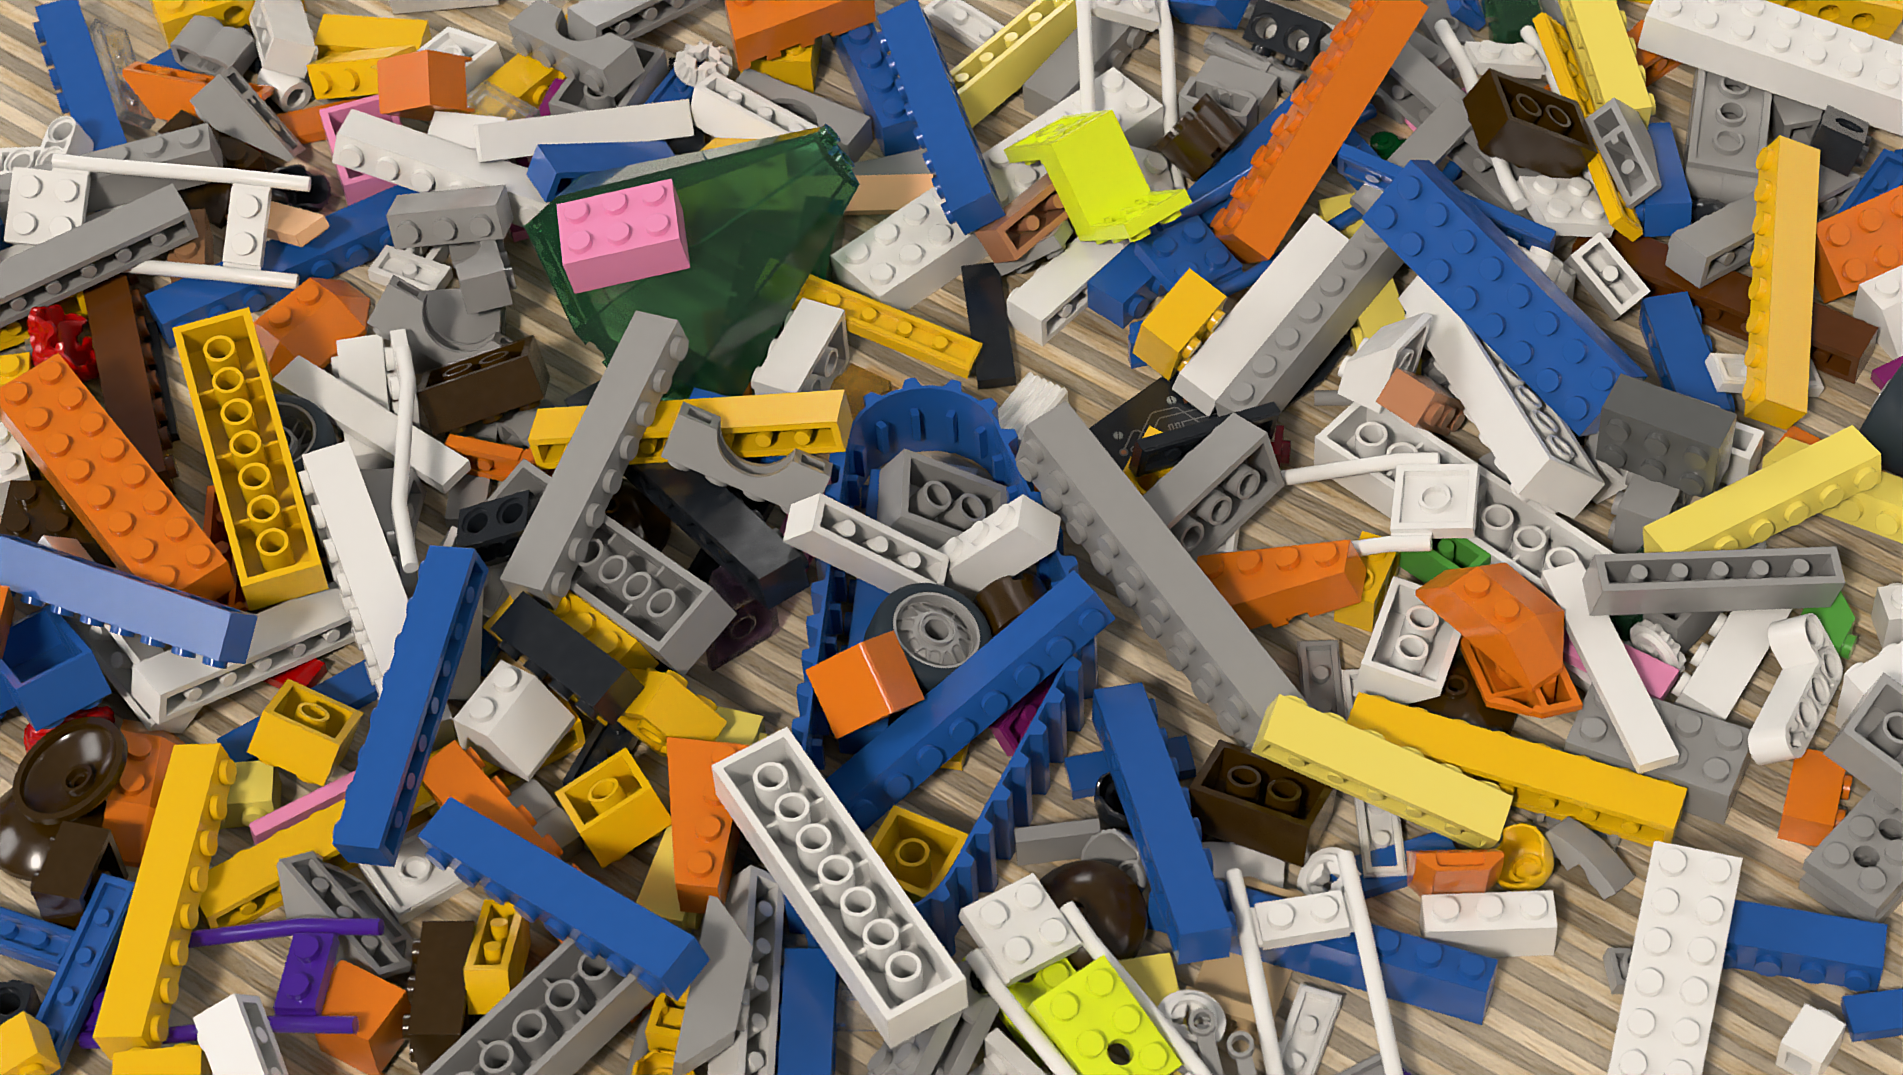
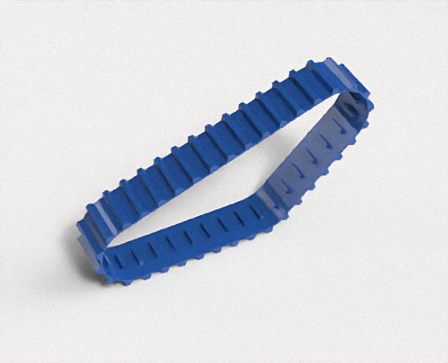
(959, 424)

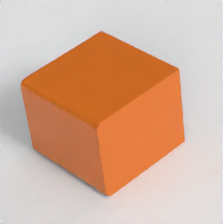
(422, 83)
(864, 684)
(380, 1016)

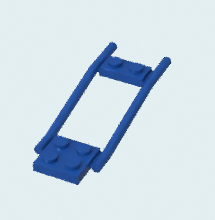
(1192, 245)

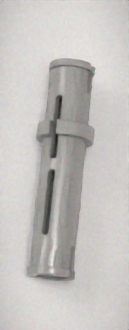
(1222, 47)

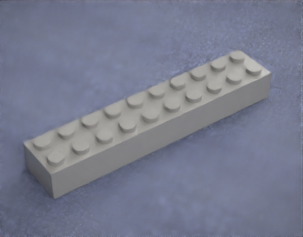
(1152, 572)

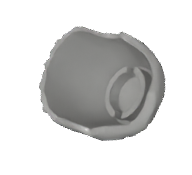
(1118, 850)

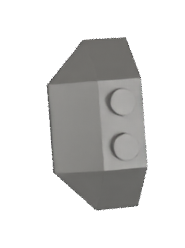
(327, 891)
(716, 995)

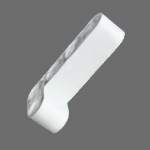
(61, 137)
(1801, 692)

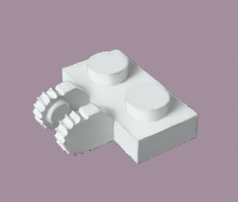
(412, 267)

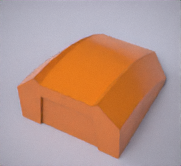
(1453, 870)

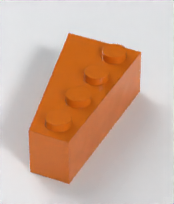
(770, 26)
(1287, 580)
(702, 828)

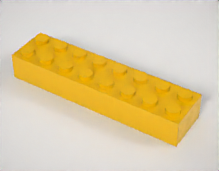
(249, 459)

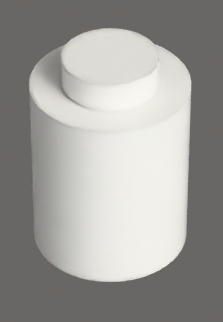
(289, 91)

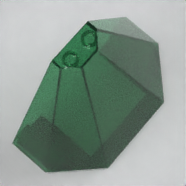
(752, 235)

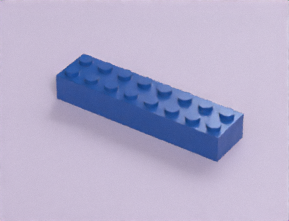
(1500, 294)

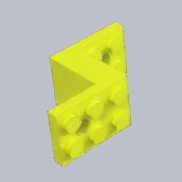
(1098, 177)
(1087, 1014)

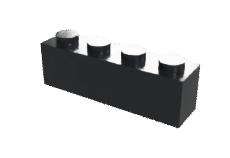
(567, 658)

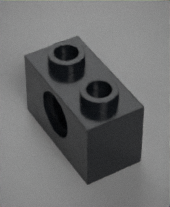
(1841, 140)

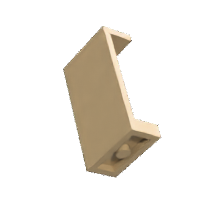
(1227, 979)

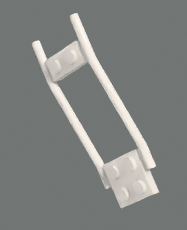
(1146, 15)
(57, 200)
(1557, 203)
(402, 387)
(1427, 499)
(1307, 921)
(1025, 932)

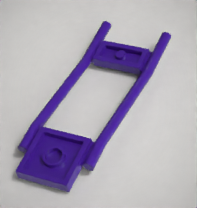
(302, 982)

